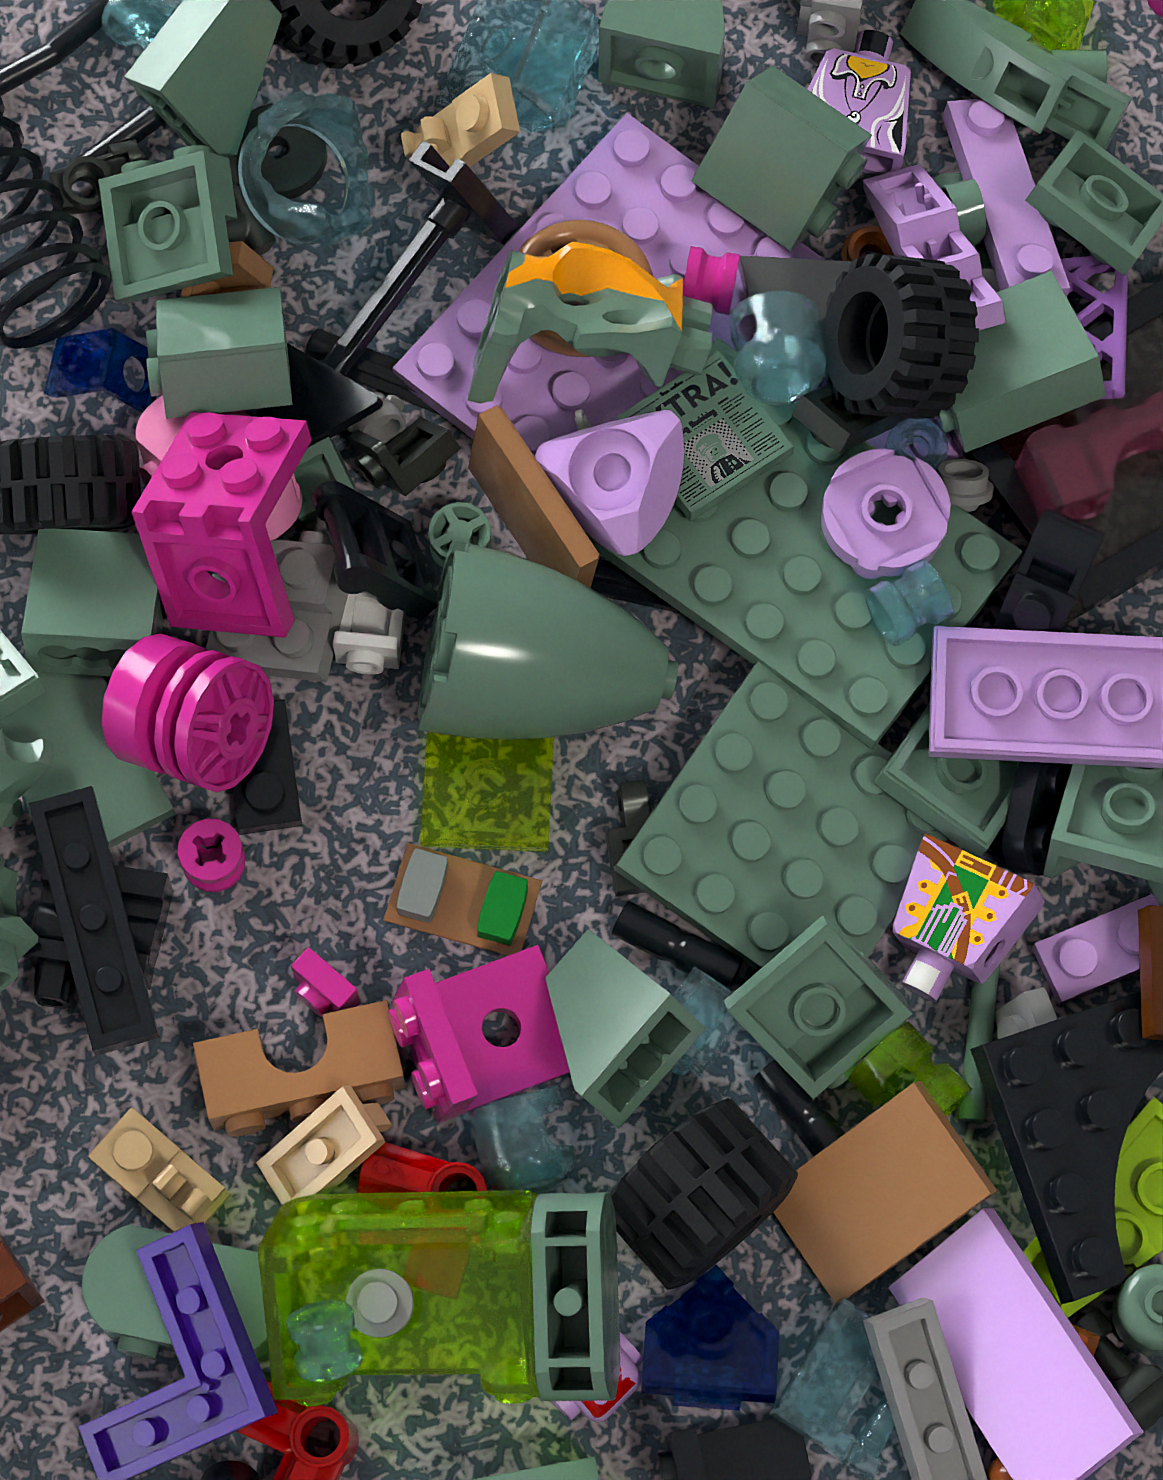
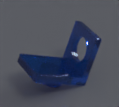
(95, 364)

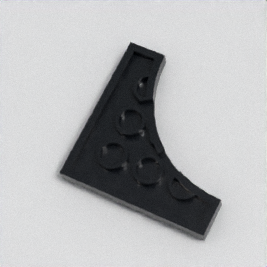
(1063, 1115)

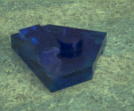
(711, 1349)

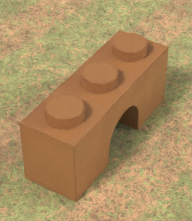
(247, 1089)

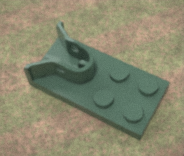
(1111, 822)

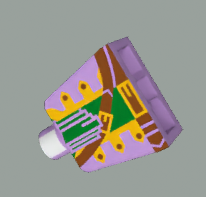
(960, 916)

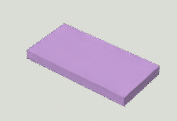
(1046, 697)
(1018, 1356)

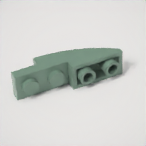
(1012, 73)

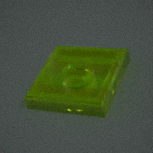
(487, 793)

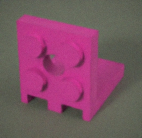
(216, 521)
(444, 1029)

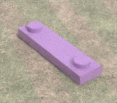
(992, 154)

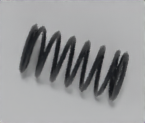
(78, 309)

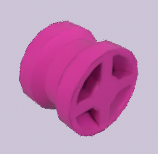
(711, 278)
(220, 865)

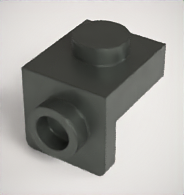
(407, 460)

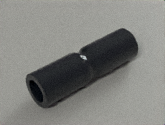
(669, 943)
(814, 1125)

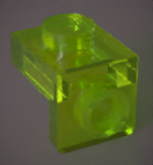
(1051, 22)

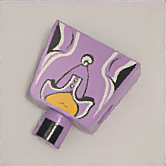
(870, 94)

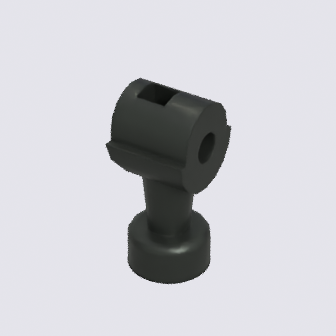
(1137, 1385)

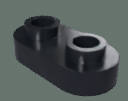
(1033, 815)

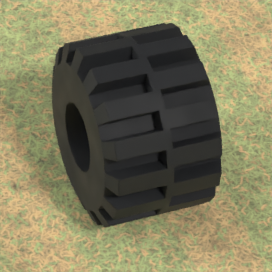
(700, 1193)

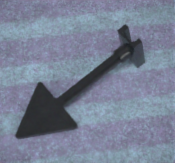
(321, 388)

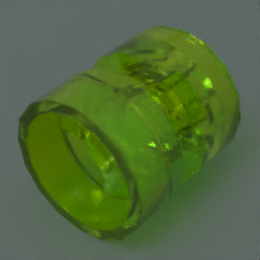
(909, 1051)

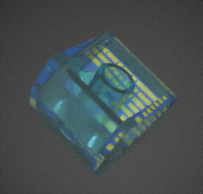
(538, 46)

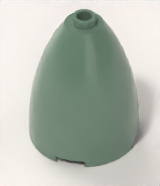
(533, 653)

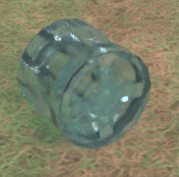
(324, 1340)

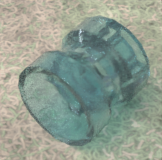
(909, 602)

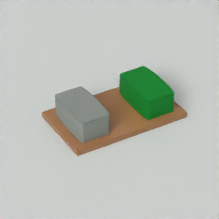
(462, 900)

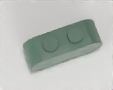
(575, 1296)
(126, 1308)

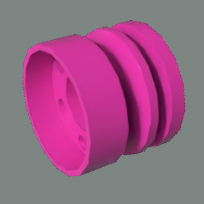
(187, 712)

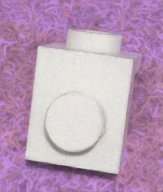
(369, 635)

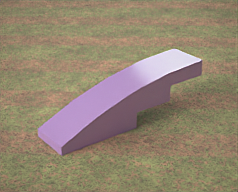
(925, 225)

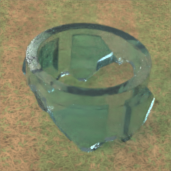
(339, 125)

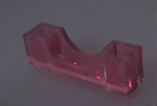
(1076, 465)

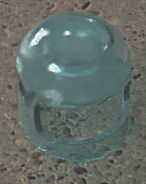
(786, 351)
(516, 1145)

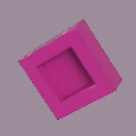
(321, 985)

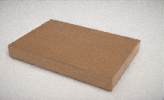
(528, 499)
(881, 1192)

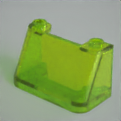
(458, 1253)

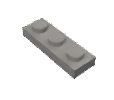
(924, 1393)

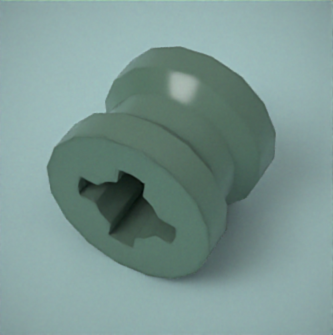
(458, 523)

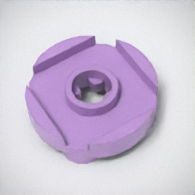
(896, 480)

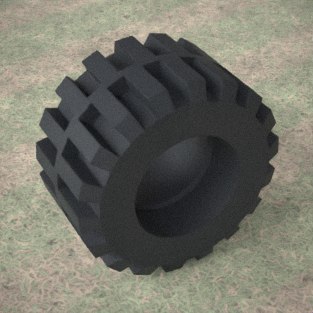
(342, 40)
(899, 336)
(68, 483)

